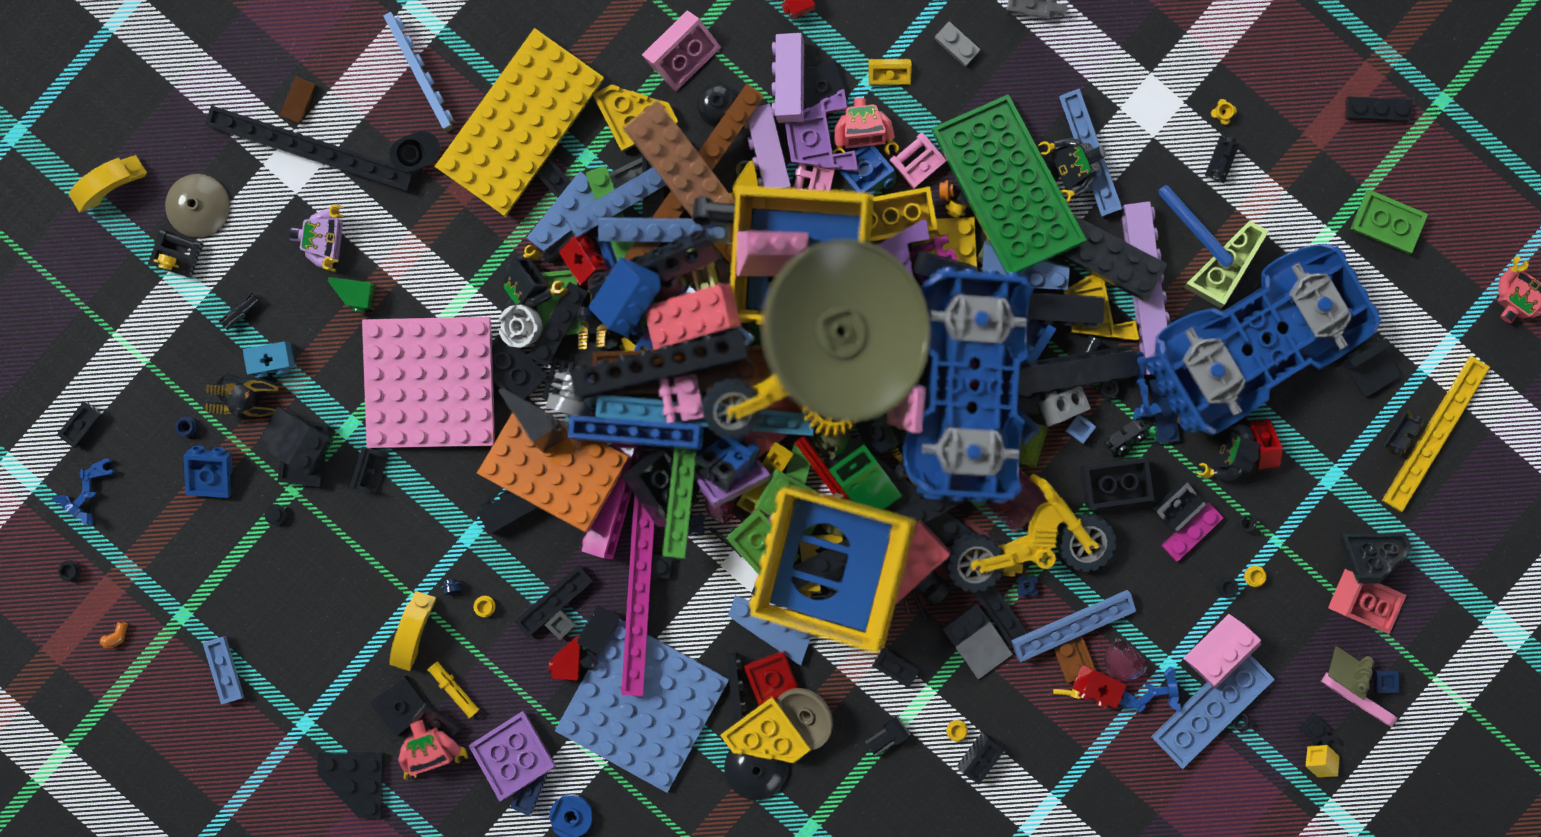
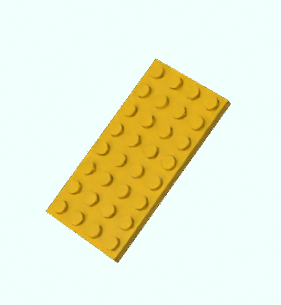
(519, 122)

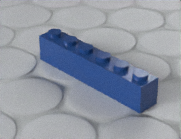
(636, 432)

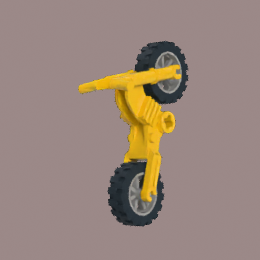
(745, 403)
(1034, 546)

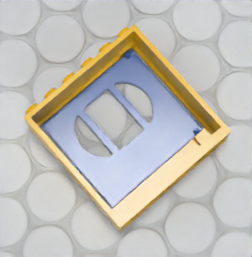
(819, 227)
(858, 588)

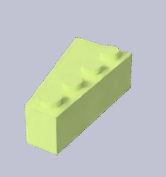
(1216, 282)

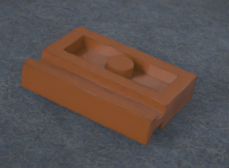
(1072, 656)

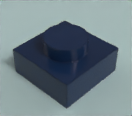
(1386, 681)

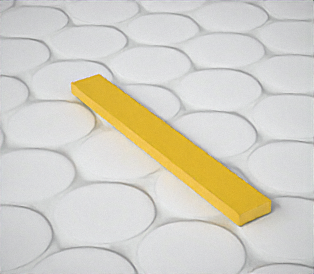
(1435, 433)

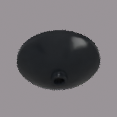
(751, 785)

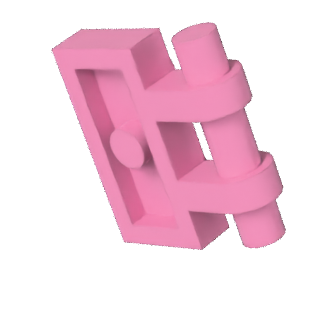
(820, 178)
(687, 395)

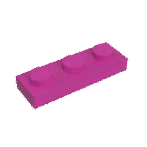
(1192, 532)

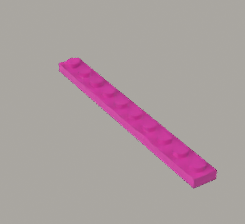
(637, 601)

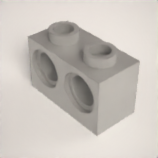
(1063, 405)

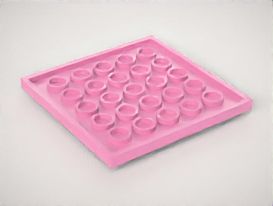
(428, 382)

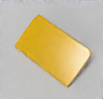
(889, 72)

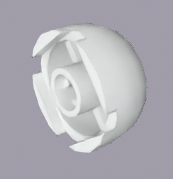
(520, 326)

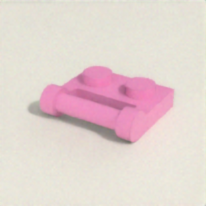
(923, 165)

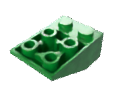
(865, 479)

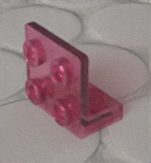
(1021, 508)

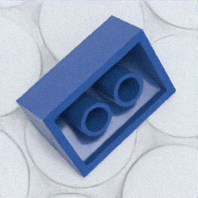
(625, 296)

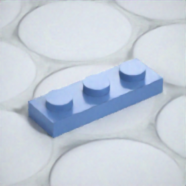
(223, 670)

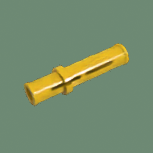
(451, 687)

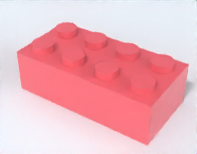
(692, 316)
(923, 557)

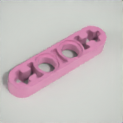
(1367, 705)

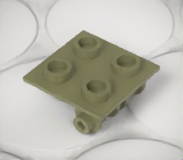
(1350, 672)

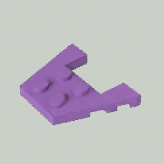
(810, 139)
(898, 246)

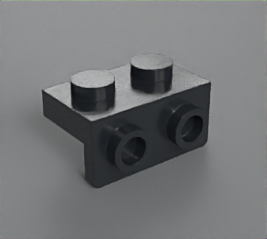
(1179, 506)

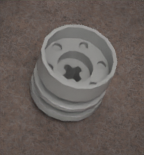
(566, 401)

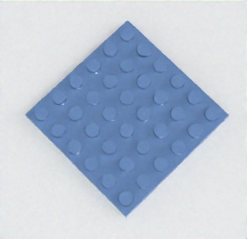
(645, 732)

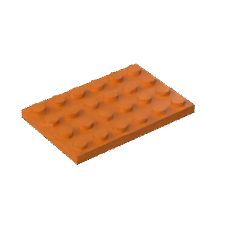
(564, 481)

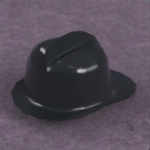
(414, 151)

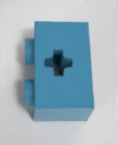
(256, 358)

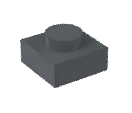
(560, 624)

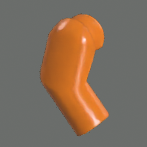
(116, 638)

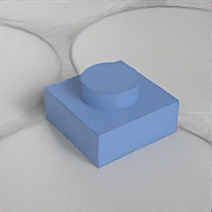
(1080, 428)

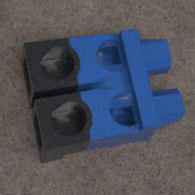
(726, 461)

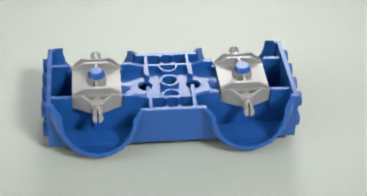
(1202, 357)
(958, 450)

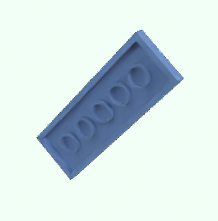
(1210, 712)

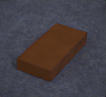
(298, 100)

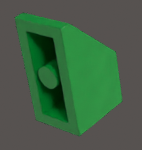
(354, 293)

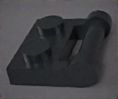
(185, 262)

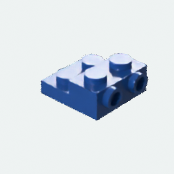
(872, 174)
(208, 472)

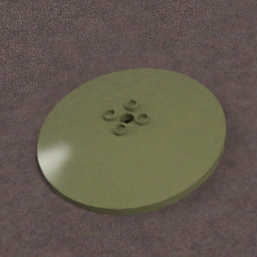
(882, 325)

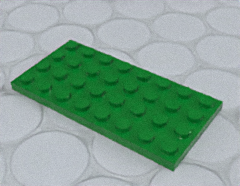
(1008, 185)

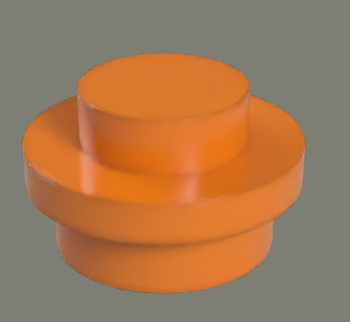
(946, 191)

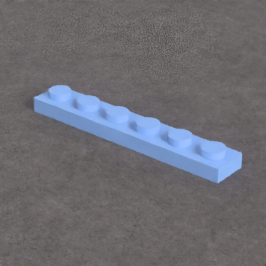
(416, 63)

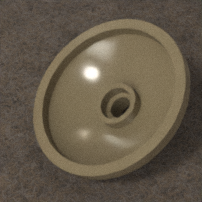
(210, 209)
(814, 728)

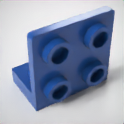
(1037, 338)

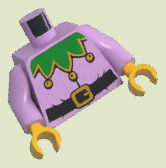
(321, 237)

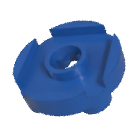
(582, 811)

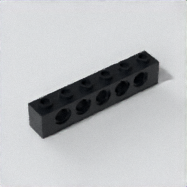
(684, 261)

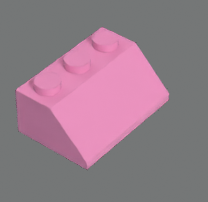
(681, 50)
(767, 251)
(1222, 650)

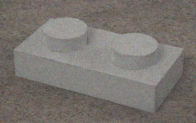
(957, 44)

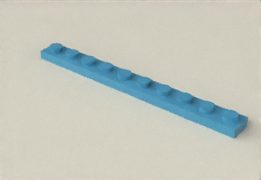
(651, 411)

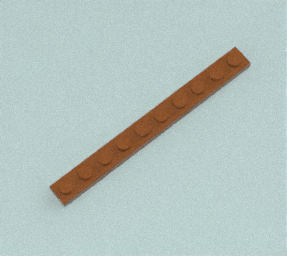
(711, 153)

